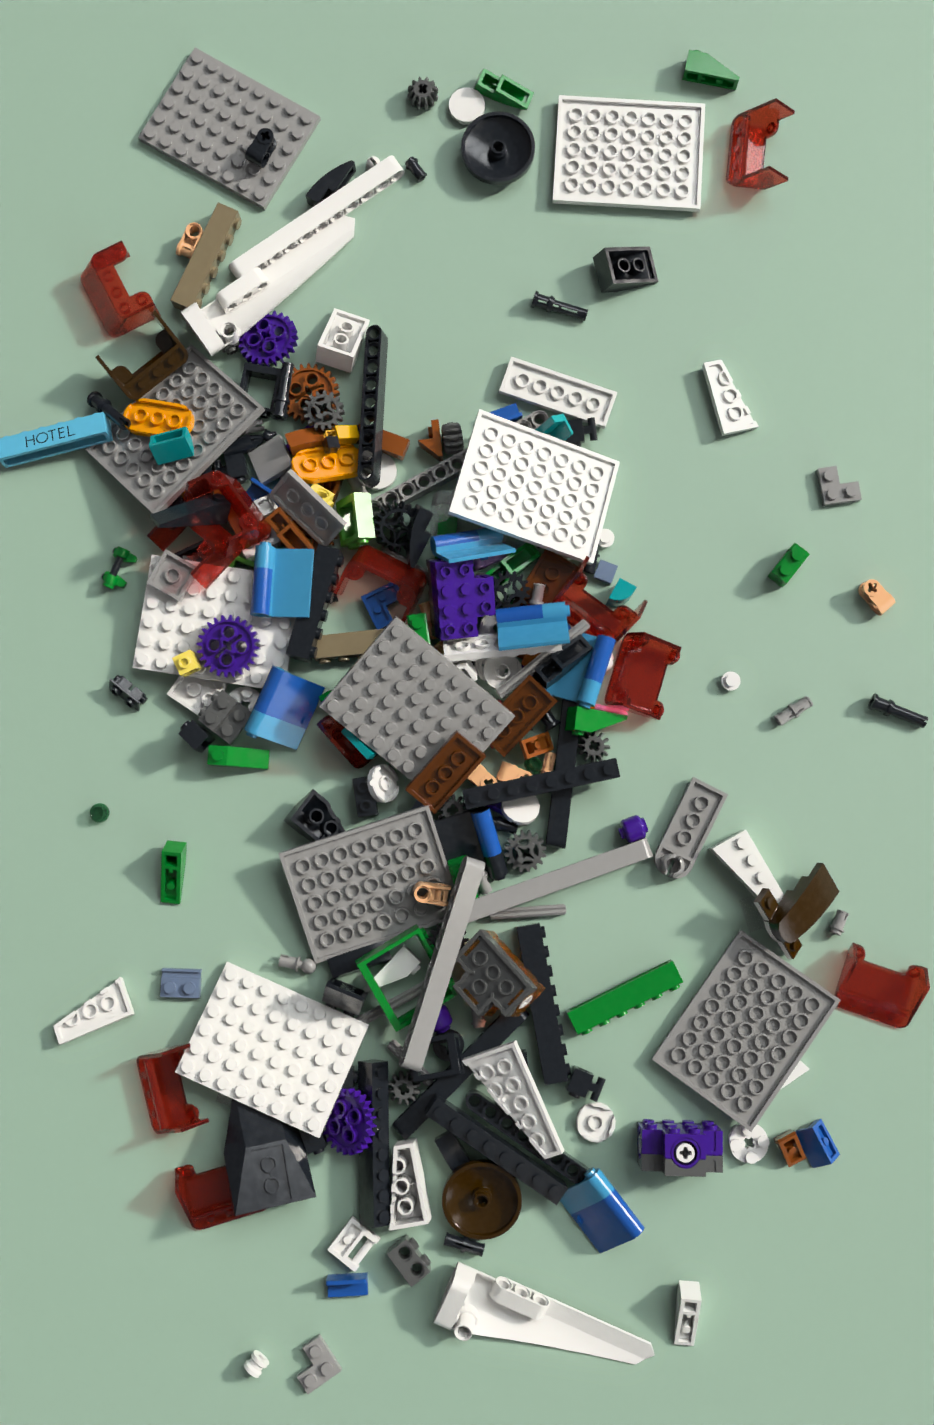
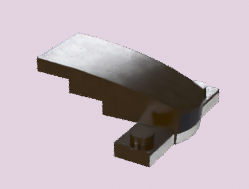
(797, 909)

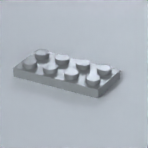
(307, 508)

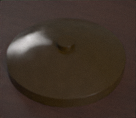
(481, 1199)

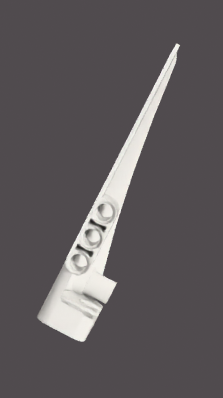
(260, 291)
(512, 1311)

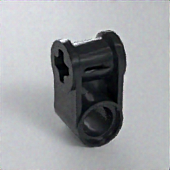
(261, 148)

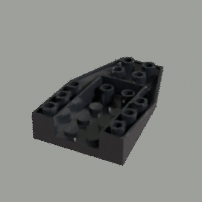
(264, 1161)

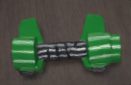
(111, 578)

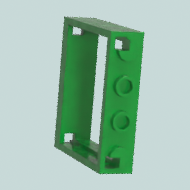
(405, 1019)

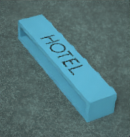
(55, 439)

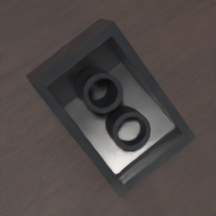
(624, 268)
(344, 996)

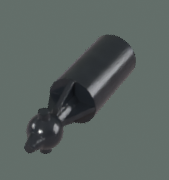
(248, 443)

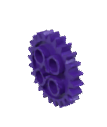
(266, 336)
(217, 633)
(350, 1123)

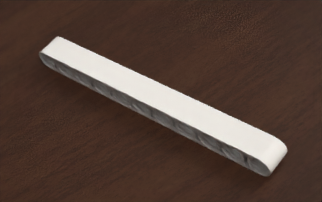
(319, 217)

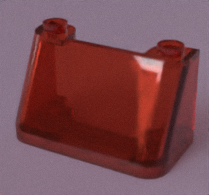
(640, 674)

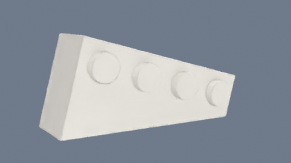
(746, 863)
(409, 1192)

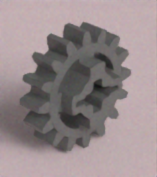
(325, 403)
(530, 844)

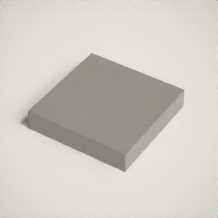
(271, 460)
(172, 575)

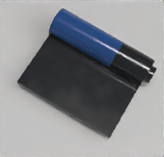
(474, 836)

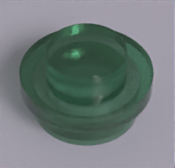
(533, 765)
(99, 812)

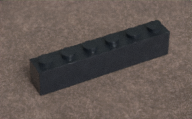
(308, 630)

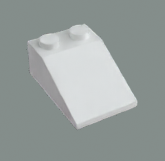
(341, 340)

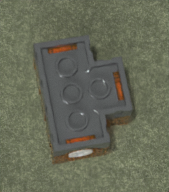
(494, 977)

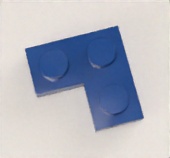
(377, 602)

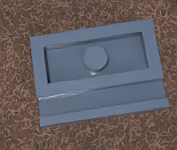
(181, 983)

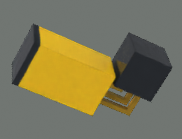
(340, 435)

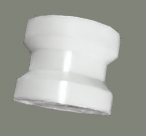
(256, 1364)

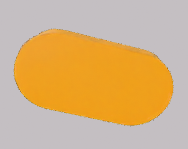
(156, 416)
(317, 467)

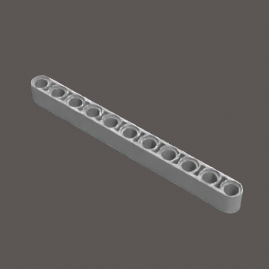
(445, 466)
(560, 879)
(441, 964)

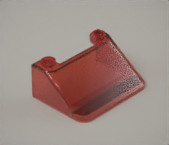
(879, 991)
(205, 1196)

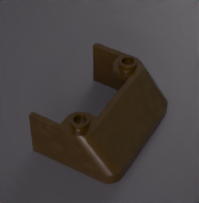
(155, 370)

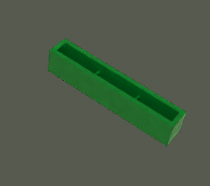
(624, 997)

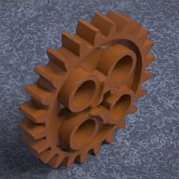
(300, 380)

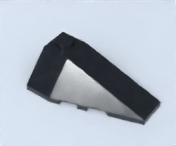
(196, 512)
(314, 817)

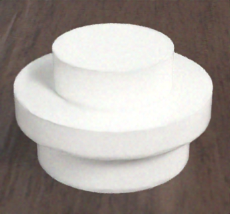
(606, 538)
(730, 681)

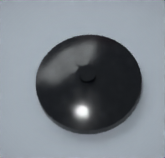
(498, 148)

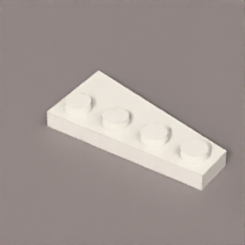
(726, 400)
(104, 1009)

